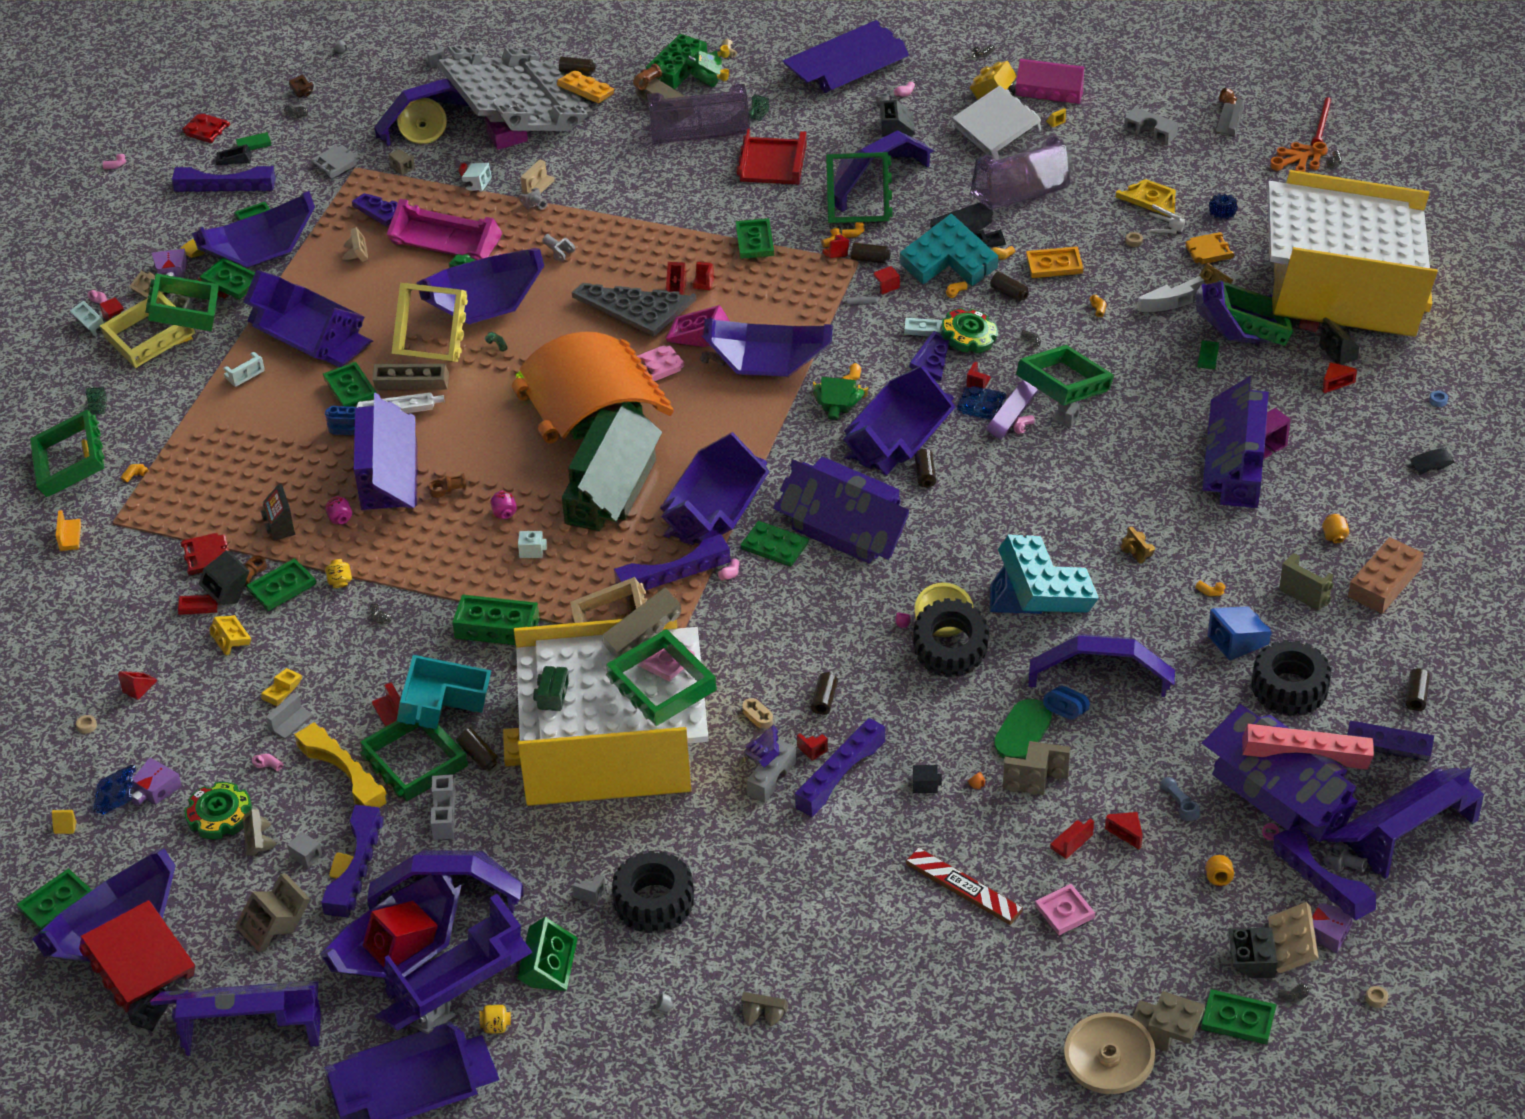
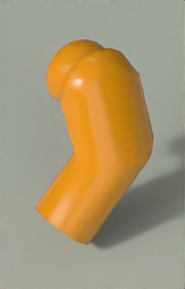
(855, 371)
(134, 470)

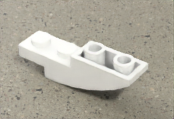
(1169, 298)

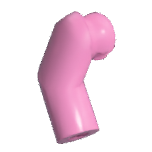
(904, 91)
(115, 164)
(97, 297)
(1020, 423)
(730, 571)
(267, 760)

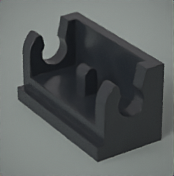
(146, 1015)

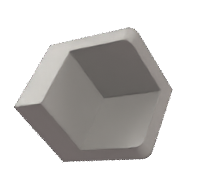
(433, 56)
(1067, 414)
(304, 850)
(590, 891)

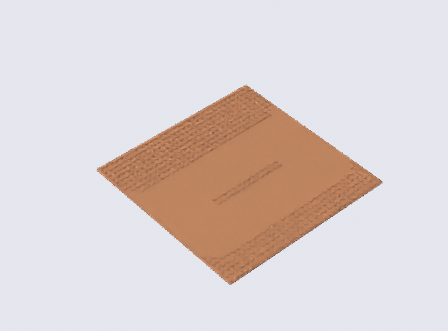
(276, 431)

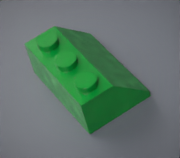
(550, 958)

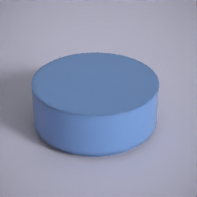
(1438, 398)

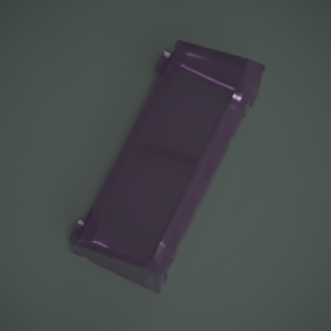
(698, 116)
(1021, 175)

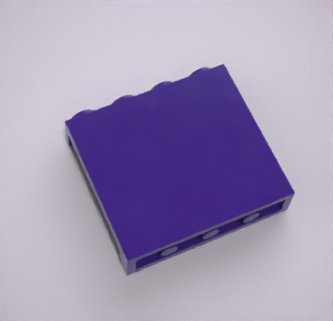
(1394, 740)

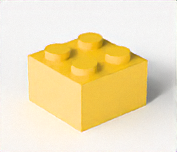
(991, 77)

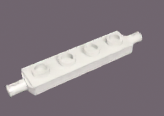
(411, 403)

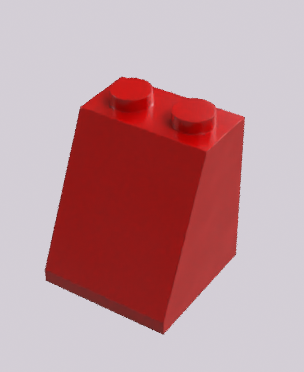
(398, 932)

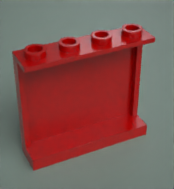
(772, 159)
(136, 954)

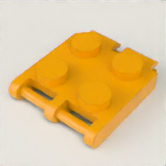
(1208, 248)

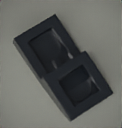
(991, 239)
(1435, 458)

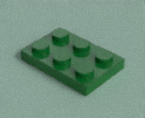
(754, 238)
(230, 276)
(349, 385)
(774, 543)
(281, 584)
(53, 898)
(1238, 1016)

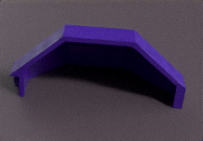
(438, 91)
(850, 170)
(258, 236)
(492, 284)
(1212, 307)
(766, 348)
(1102, 646)
(449, 863)
(136, 884)
(432, 894)

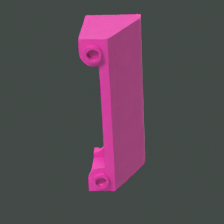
(443, 232)

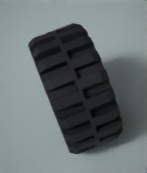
(956, 615)
(1287, 695)
(659, 912)

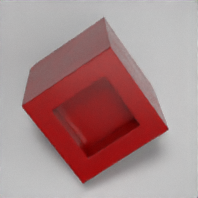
(837, 247)
(704, 276)
(888, 279)
(111, 308)
(975, 378)
(812, 746)

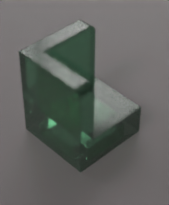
(760, 107)
(96, 400)

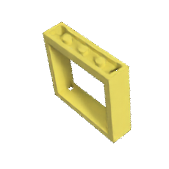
(402, 319)
(149, 348)

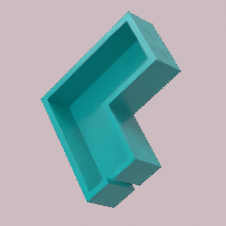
(949, 245)
(1041, 584)
(440, 683)

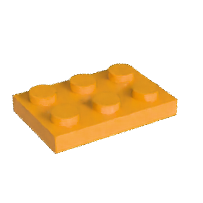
(585, 86)
(1054, 262)

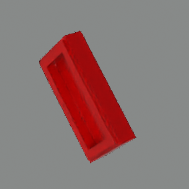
(197, 604)

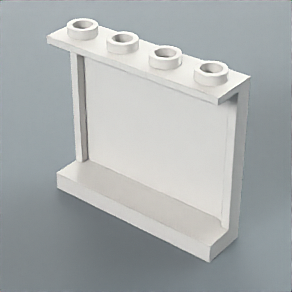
(995, 121)

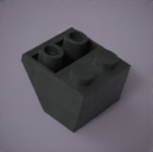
(896, 117)
(1337, 343)
(224, 578)
(1253, 951)

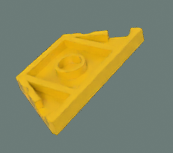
(1149, 193)

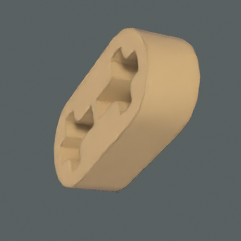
(754, 715)

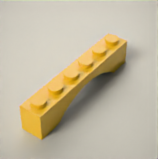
(318, 745)

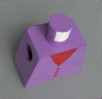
(170, 262)
(154, 782)
(1331, 926)

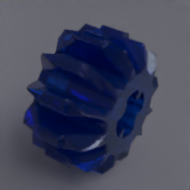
(1223, 206)

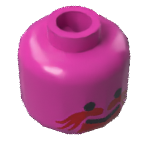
(503, 505)
(338, 510)

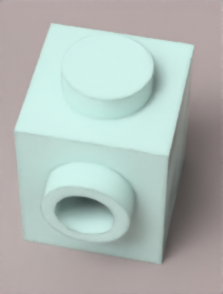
(531, 544)

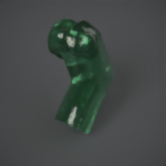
(499, 340)

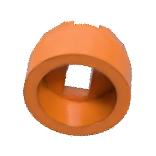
(977, 781)

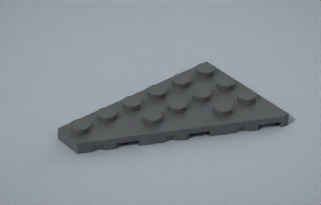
(637, 308)

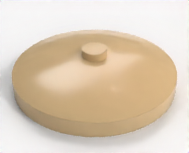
(1109, 1053)

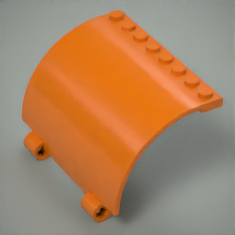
(581, 375)

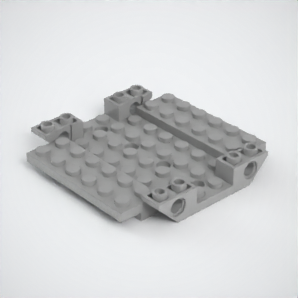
(514, 89)

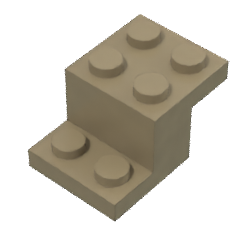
(1032, 773)
(272, 912)
(1170, 1019)

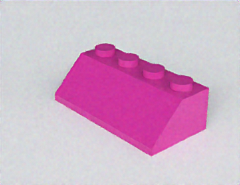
(1050, 81)

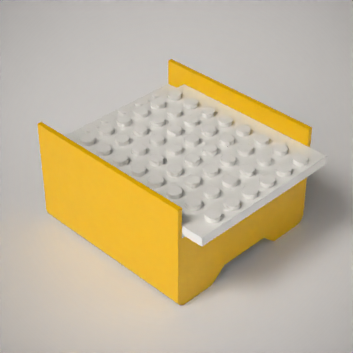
(1349, 252)
(598, 739)

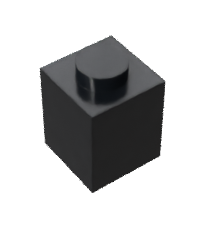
(926, 779)

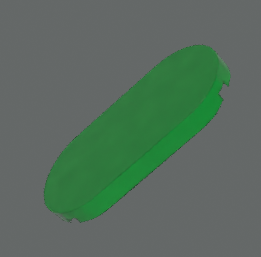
(1025, 723)

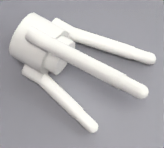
(1176, 223)

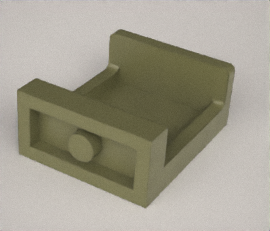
(1304, 584)

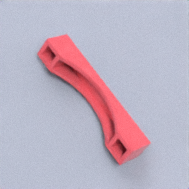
(1269, 740)

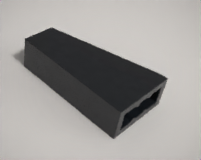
(973, 217)

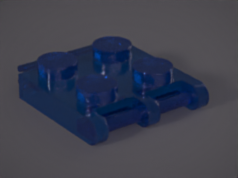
(980, 402)
(112, 790)

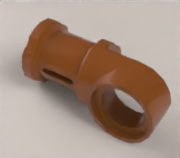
(647, 75)
(1227, 96)
(447, 484)
(254, 570)

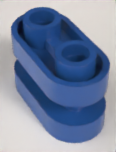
(340, 420)
(1066, 702)

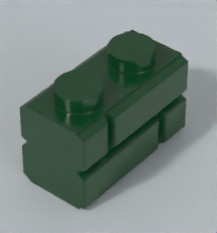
(552, 688)

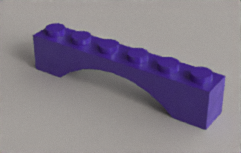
(191, 180)
(708, 555)
(819, 786)
(341, 894)
(1350, 895)

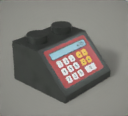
(277, 514)

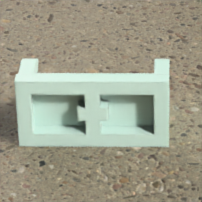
(479, 175)
(87, 317)
(245, 371)

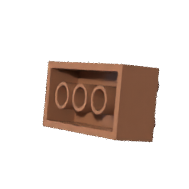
(1385, 575)

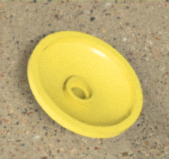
(422, 112)
(939, 592)

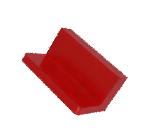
(388, 706)
(1073, 838)

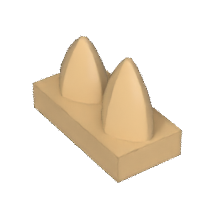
(357, 245)

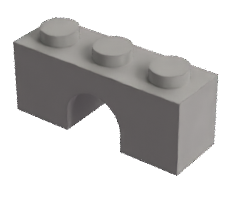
(1140, 120)
(763, 780)
(443, 807)

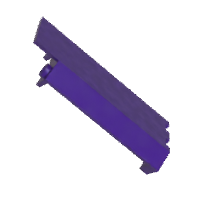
(848, 56)

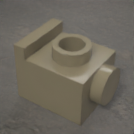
(401, 161)

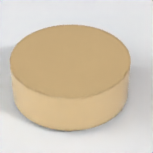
(1134, 239)
(86, 724)
(1376, 997)

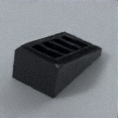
(236, 155)

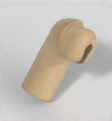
(732, 53)

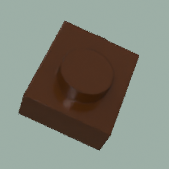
(301, 86)

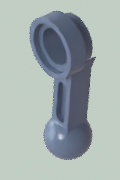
(1169, 785)

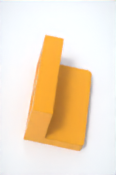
(67, 533)

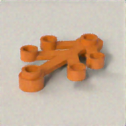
(1317, 150)

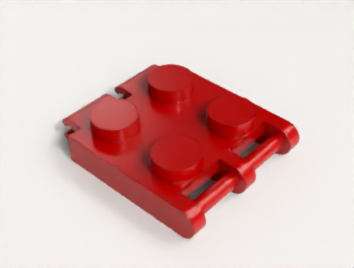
(204, 126)
(203, 551)

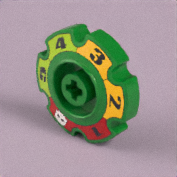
(968, 330)
(217, 810)

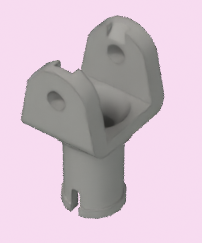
(533, 199)
(558, 247)
(184, 301)
(1345, 859)

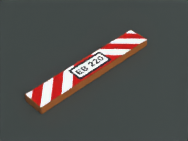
(964, 886)

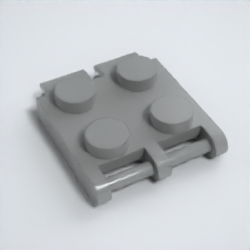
(335, 160)

